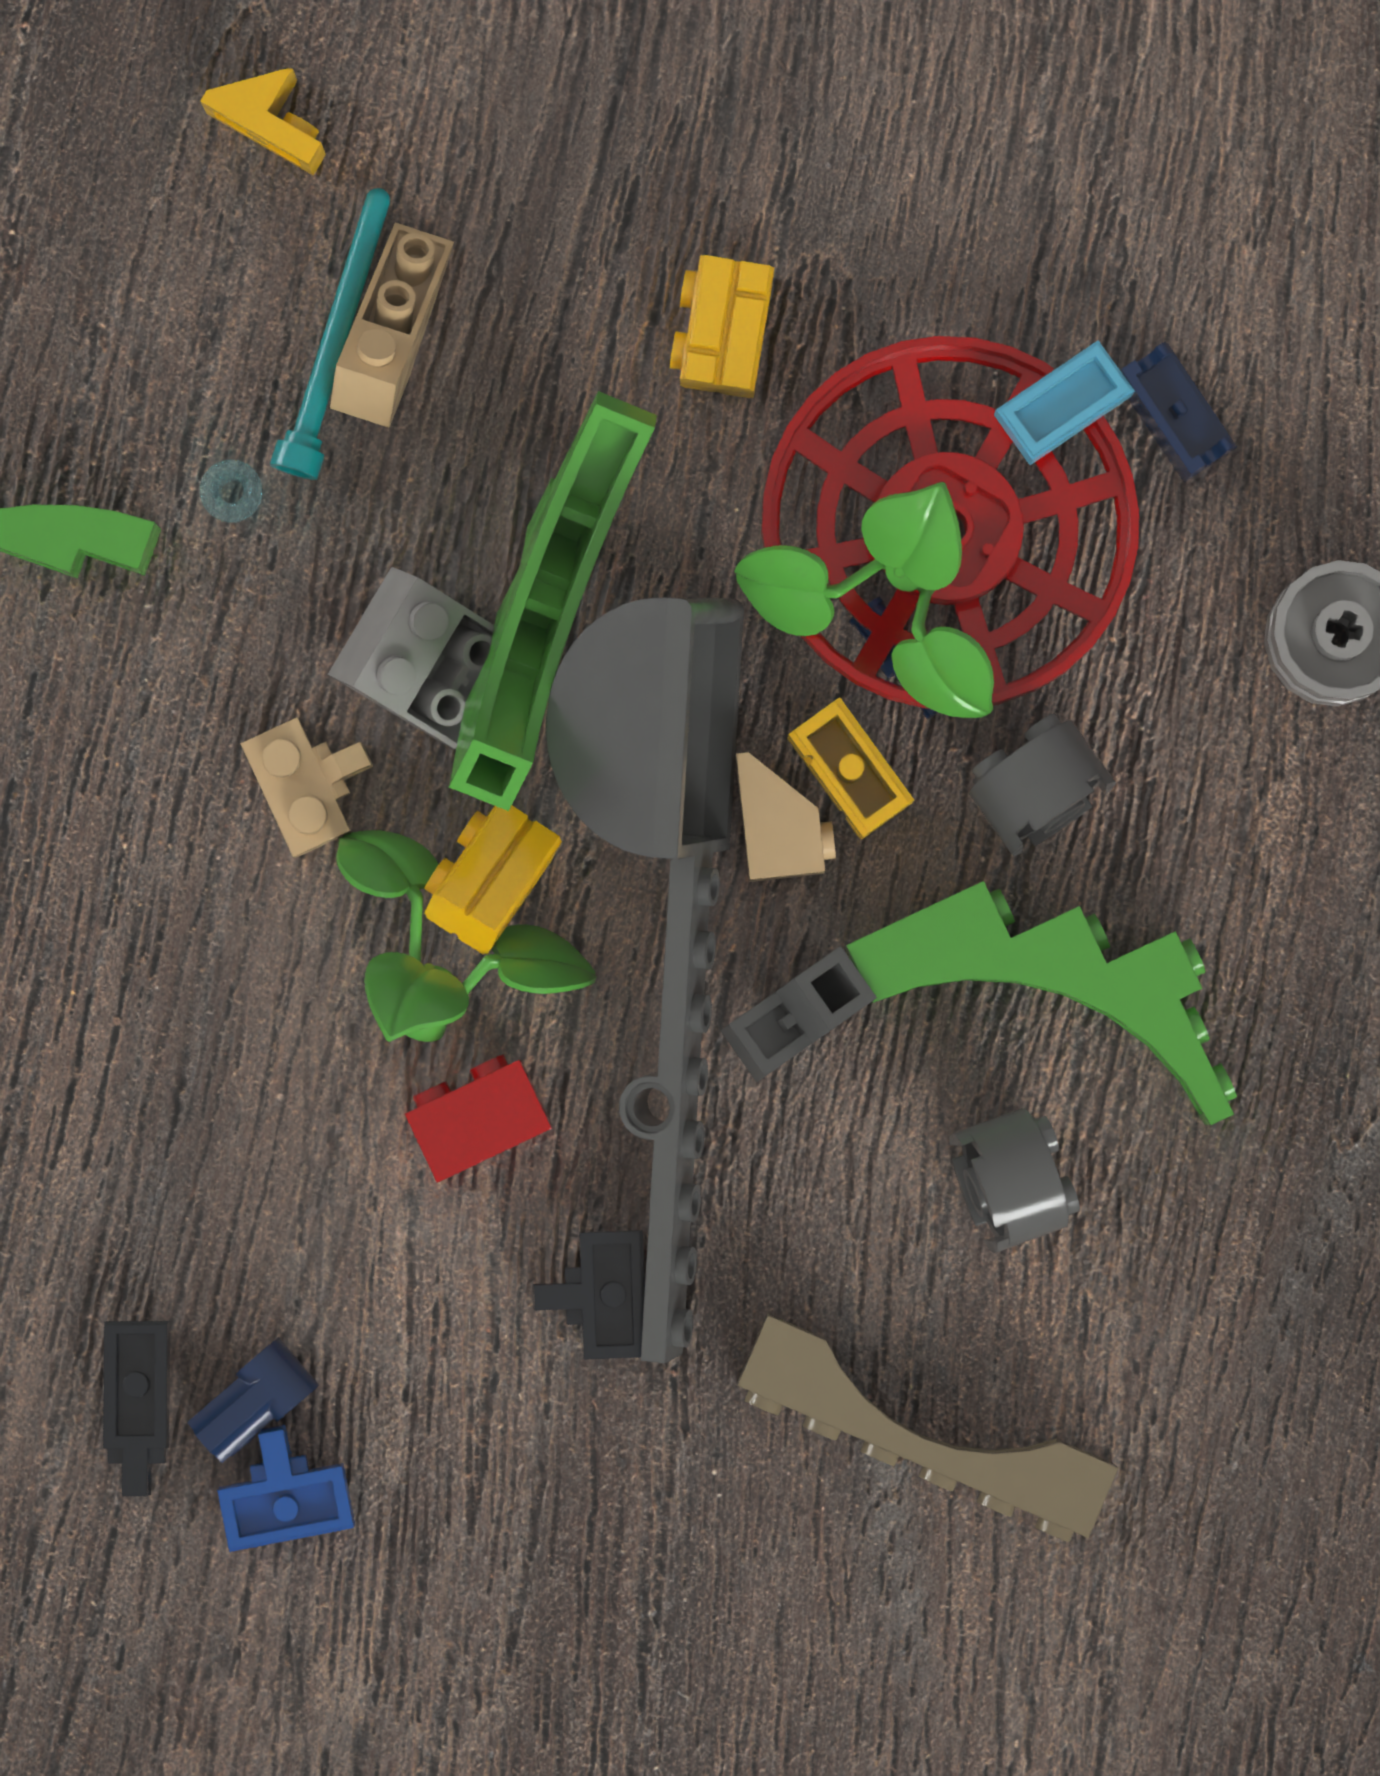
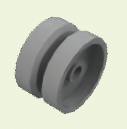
(1302, 649)

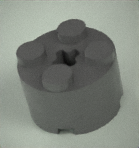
(1039, 784)
(1013, 1178)

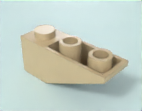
(390, 325)

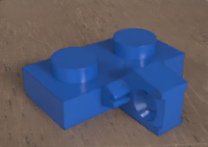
(284, 1498)

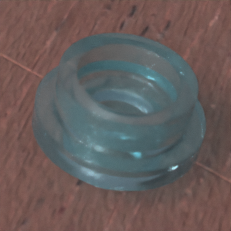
(222, 473)

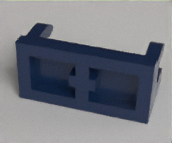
(1176, 412)

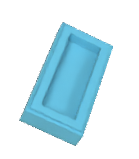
(1064, 402)

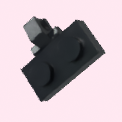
(602, 1294)

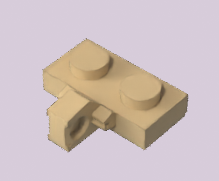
(304, 783)

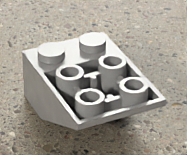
(416, 655)

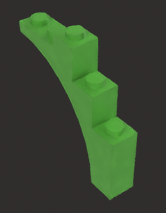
(538, 611)
(1138, 991)

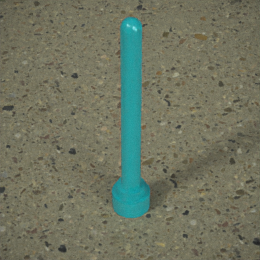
(300, 449)

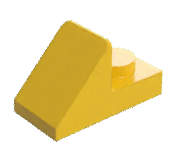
(253, 109)

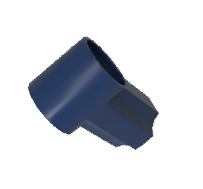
(263, 1392)

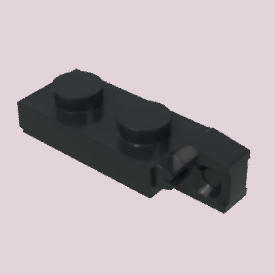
(136, 1400)

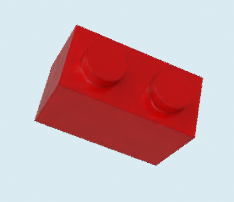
(478, 1118)

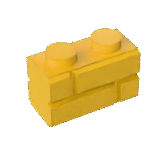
(725, 325)
(850, 768)
(491, 876)

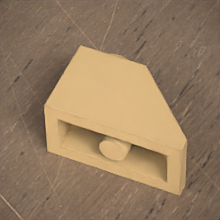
(780, 826)

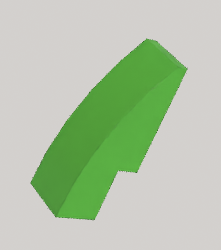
(66, 534)

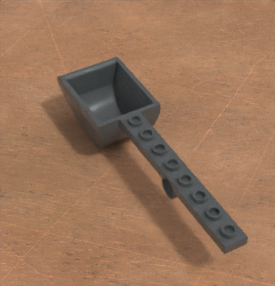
(648, 763)

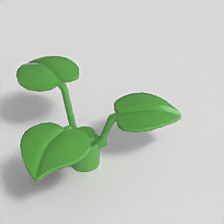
(921, 549)
(426, 997)

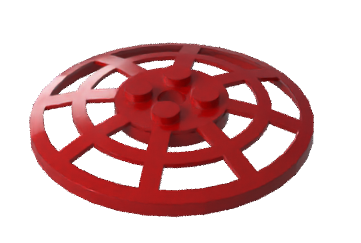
(981, 500)

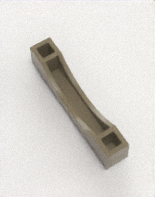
(1045, 1478)

